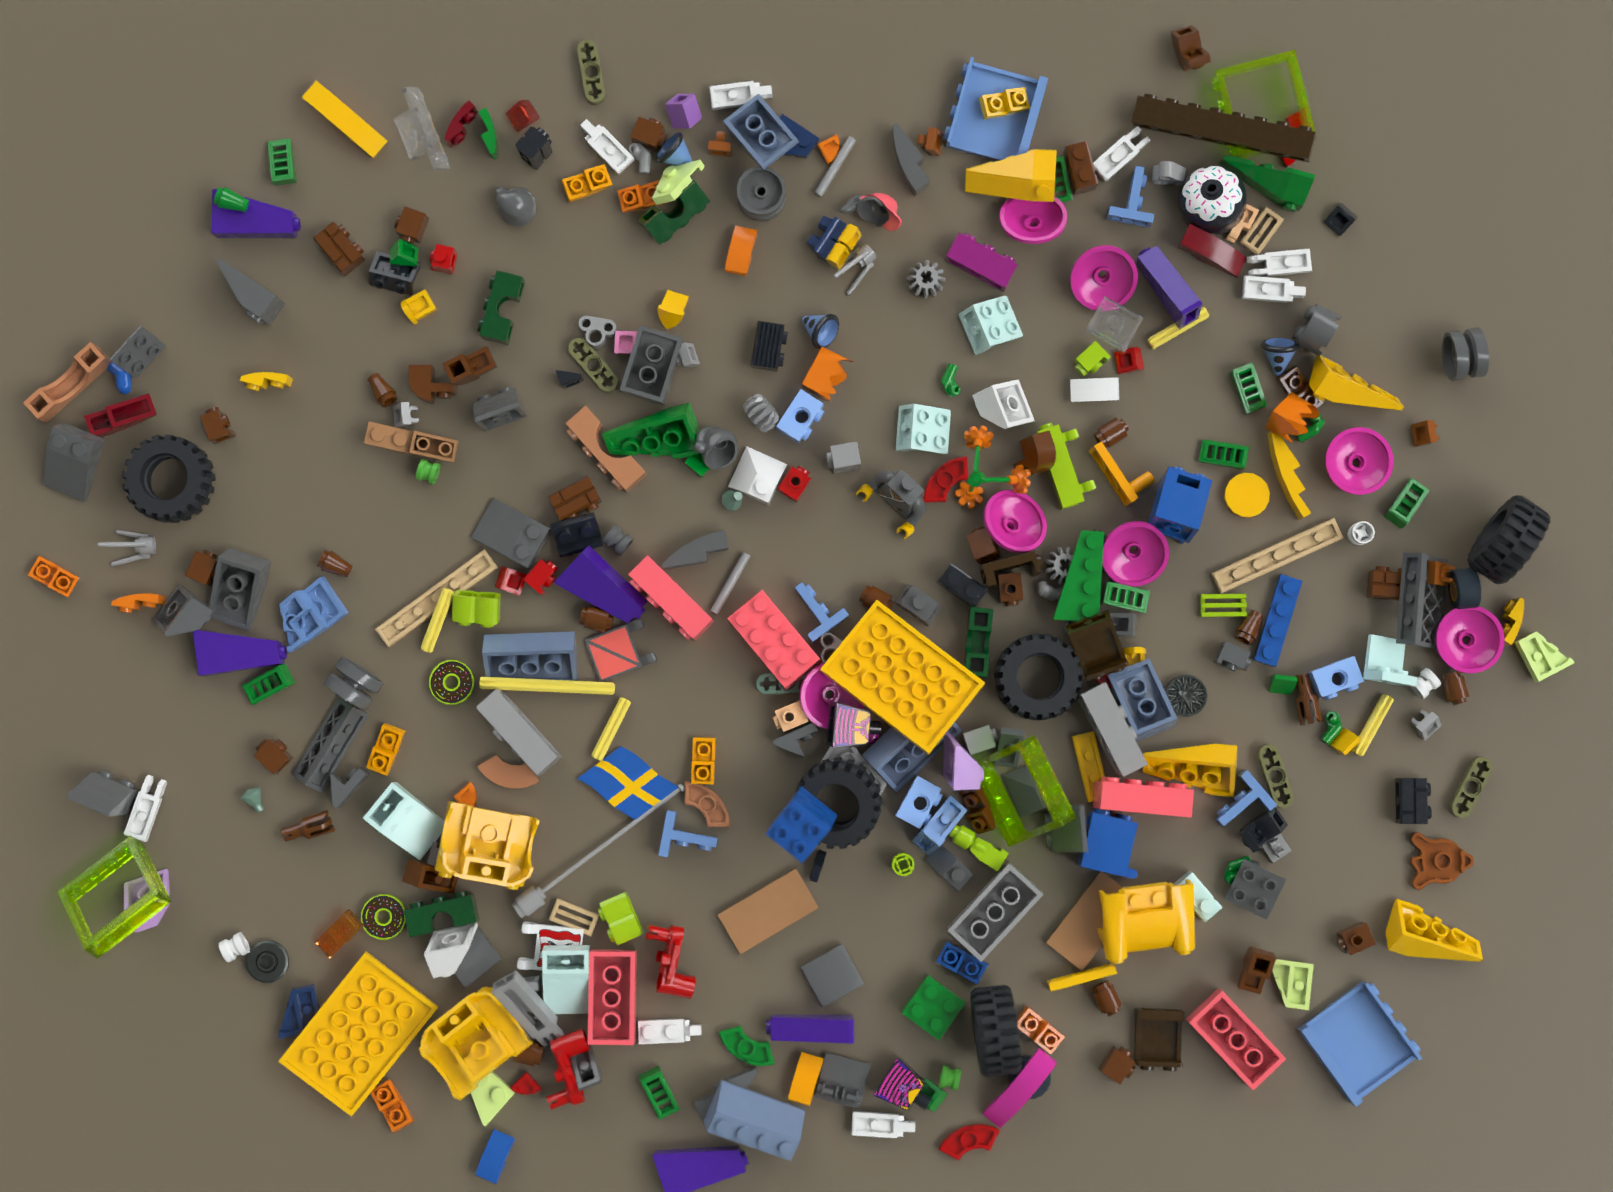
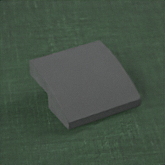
(478, 959)
(831, 975)

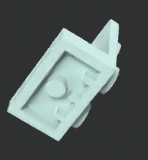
(990, 324)
(923, 428)
(1385, 662)

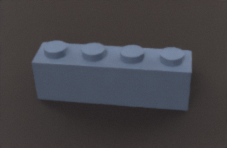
(531, 656)
(900, 759)
(755, 1120)

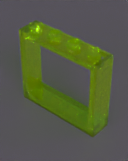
(1296, 81)
(1046, 782)
(130, 918)

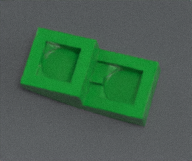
(490, 136)

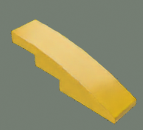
(344, 119)
(1284, 464)

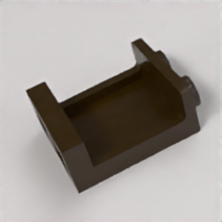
(987, 570)
(1097, 646)
(1158, 1038)

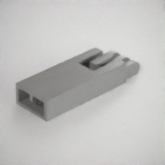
(519, 999)

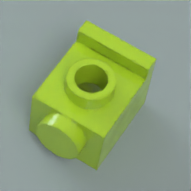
(1091, 359)

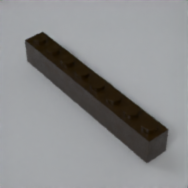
(1224, 128)

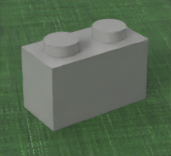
(844, 457)

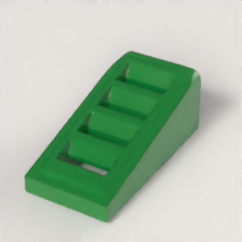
(287, 178)
(1068, 196)
(1234, 374)
(1225, 446)
(1397, 514)
(1106, 599)
(281, 677)
(651, 1075)

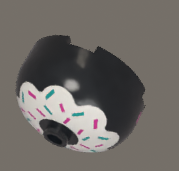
(1212, 199)

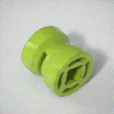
(902, 864)

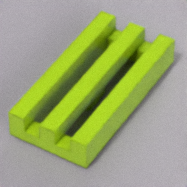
(1242, 605)

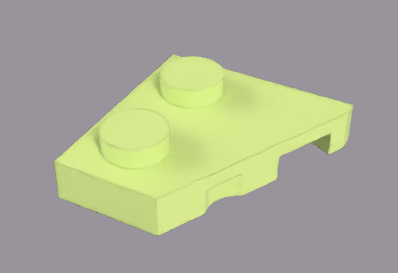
(675, 180)
(1541, 657)
(1294, 982)
(491, 1096)

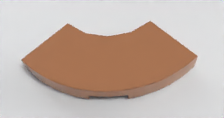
(508, 775)
(708, 803)

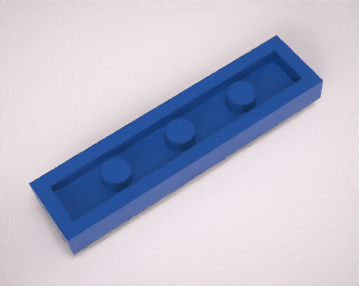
(1277, 620)

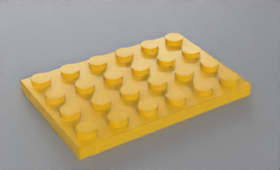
(902, 677)
(358, 1033)

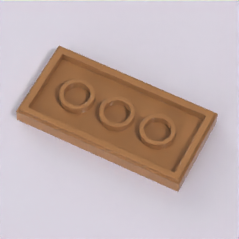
(768, 911)
(1077, 933)

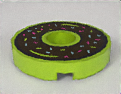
(438, 679)
(370, 919)

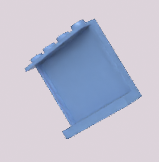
(995, 136)
(1359, 1041)

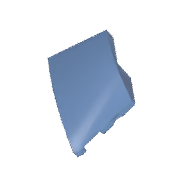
(310, 613)

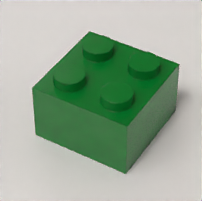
(933, 1006)

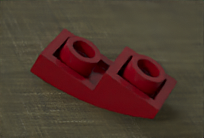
(456, 132)

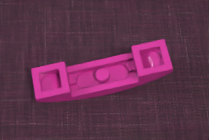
(1020, 1088)

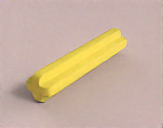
(1173, 331)
(437, 620)
(1373, 724)
(610, 729)

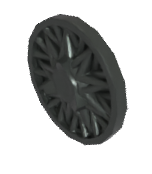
(1186, 695)
(267, 961)

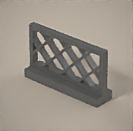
(1412, 605)

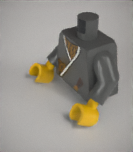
(901, 494)

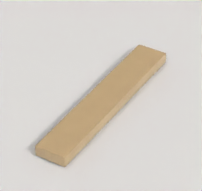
(1277, 555)
(424, 606)

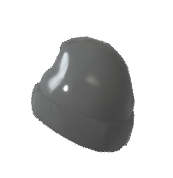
(516, 205)
(716, 447)

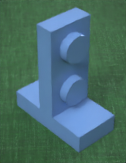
(1130, 214)
(820, 612)
(1245, 798)
(939, 826)
(682, 838)

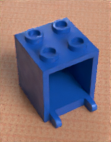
(1180, 504)
(801, 824)
(1109, 843)

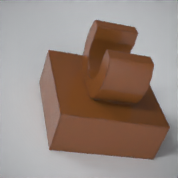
(932, 141)
(720, 146)
(1424, 433)
(1439, 573)

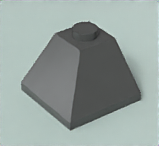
(182, 613)
(1024, 791)

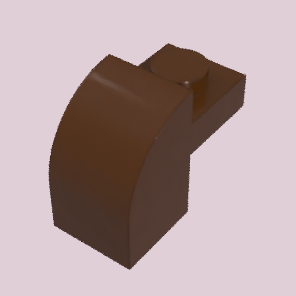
(1189, 48)
(468, 368)
(424, 386)
(1038, 453)
(1256, 968)

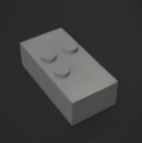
(1112, 730)
(518, 731)
(994, 911)

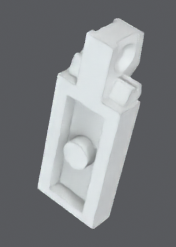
(737, 94)
(607, 147)
(1271, 289)
(666, 1031)
(880, 1124)

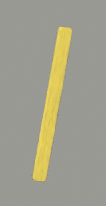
(544, 685)

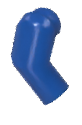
(123, 379)

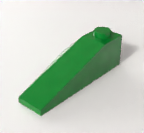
(1283, 188)
(662, 433)

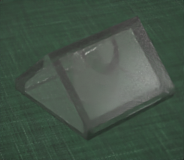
(1114, 324)

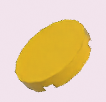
(1246, 495)

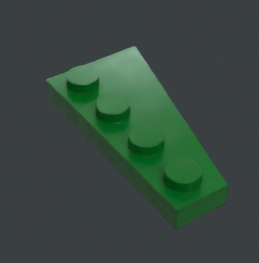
(1083, 580)

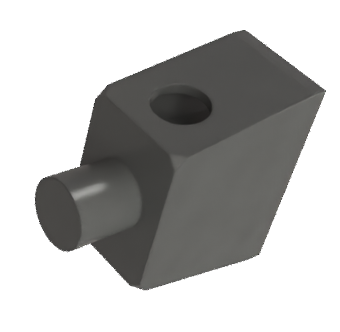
(918, 604)

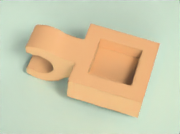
(1245, 224)

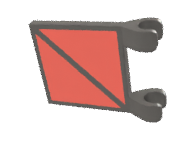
(616, 653)

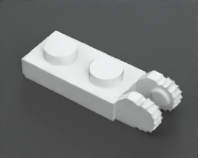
(1119, 155)
(1282, 263)
(145, 810)

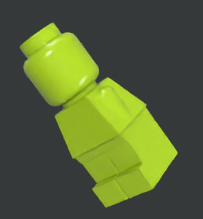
(979, 848)

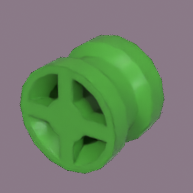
(428, 471)
(949, 1078)

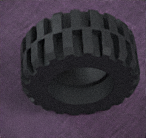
(141, 469)
(1509, 539)
(1064, 659)
(861, 785)
(996, 1030)

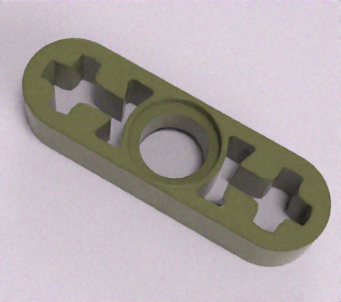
(583, 58)
(587, 348)
(1274, 794)
(1469, 805)

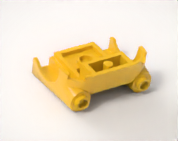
(486, 845)
(1148, 919)
(472, 1041)

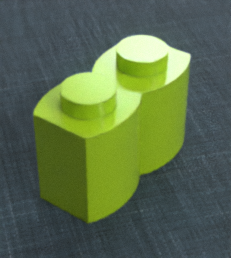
(476, 608)
(621, 918)

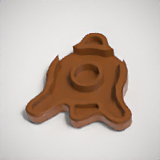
(1437, 861)

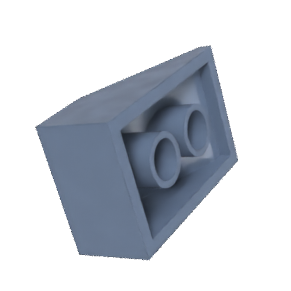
(760, 132)
(1143, 699)

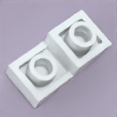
(1094, 389)

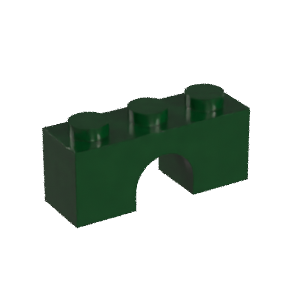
(662, 225)
(503, 288)
(977, 641)
(421, 917)

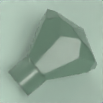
(732, 500)
(253, 798)

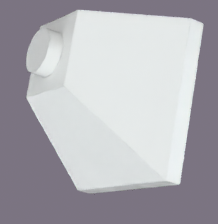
(1004, 404)
(757, 475)
(448, 949)

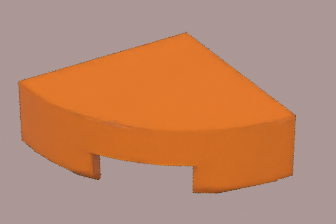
(829, 148)
(467, 795)

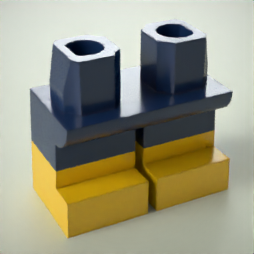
(835, 241)

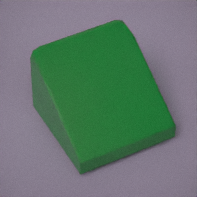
(403, 253)
(696, 464)
(1282, 684)
(936, 1093)

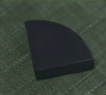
(817, 867)

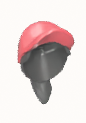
(875, 209)

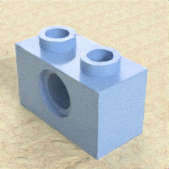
(802, 403)
(1322, 678)
(919, 788)

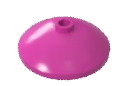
(1033, 220)
(1116, 284)
(1373, 456)
(1021, 515)
(1143, 563)
(1484, 638)
(813, 697)

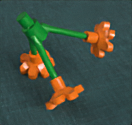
(970, 492)

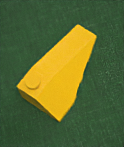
(1016, 177)
(1336, 385)
(1202, 766)
(1419, 935)

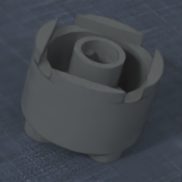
(1316, 329)

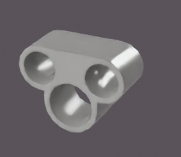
(1168, 173)
(597, 325)
(835, 644)

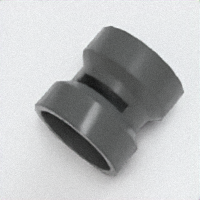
(617, 539)

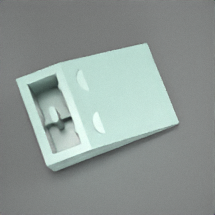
(405, 820)
(566, 978)

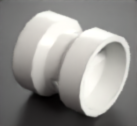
(1364, 531)
(1425, 683)
(236, 946)

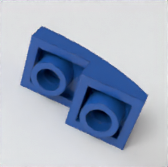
(962, 963)
(494, 1156)

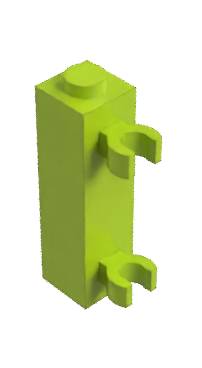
(1062, 474)

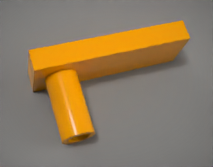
(1124, 490)

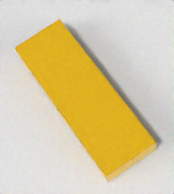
(1088, 761)
(1081, 977)

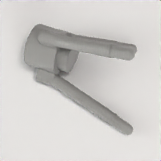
(862, 257)
(145, 545)

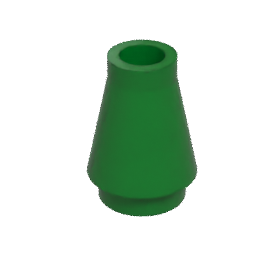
(230, 200)

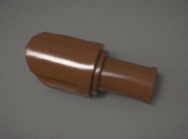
(1305, 697)
(309, 827)

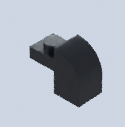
(1262, 829)

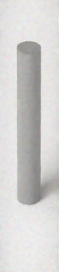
(830, 174)
(727, 588)

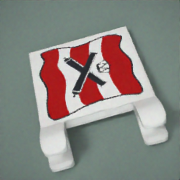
(547, 936)

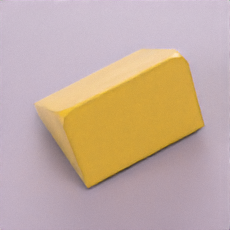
(1345, 742)

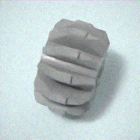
(917, 278)
(761, 412)
(1056, 564)

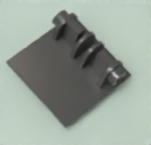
(138, 352)
(1255, 888)
(842, 1080)

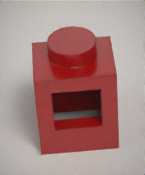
(443, 259)
(791, 491)
(541, 576)

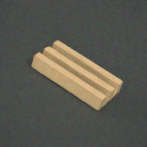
(1250, 246)
(592, 924)

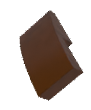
(1295, 382)
(980, 811)

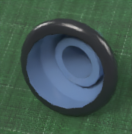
(674, 151)
(821, 329)
(1279, 352)

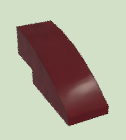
(1212, 251)
(120, 416)

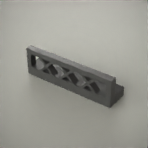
(332, 746)

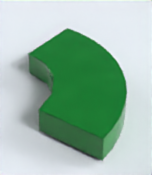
(745, 1048)

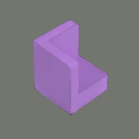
(683, 111)

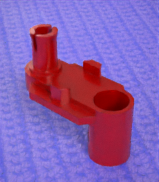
(669, 981)
(563, 1050)

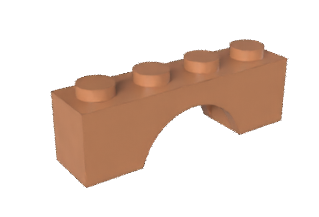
(52, 398)
(624, 470)

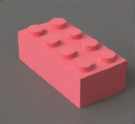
(676, 602)
(774, 640)
(1148, 798)
(612, 997)
(1235, 1039)

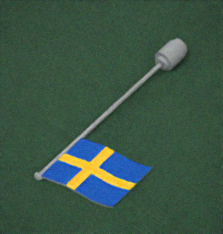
(629, 788)

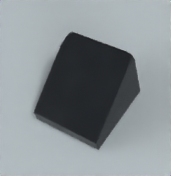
(1340, 219)
(568, 379)

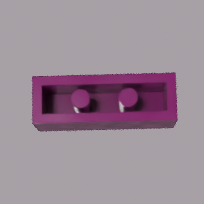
(981, 261)

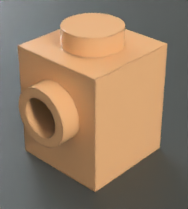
(790, 717)

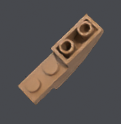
(411, 442)

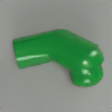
(948, 382)
(1317, 424)
(1334, 727)
(1233, 868)

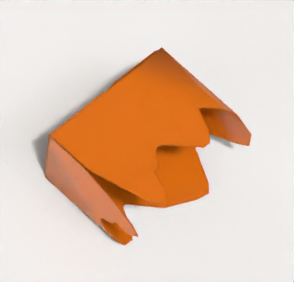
(825, 374)
(1287, 416)

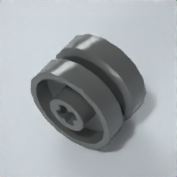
(765, 206)
(1465, 354)
(352, 685)

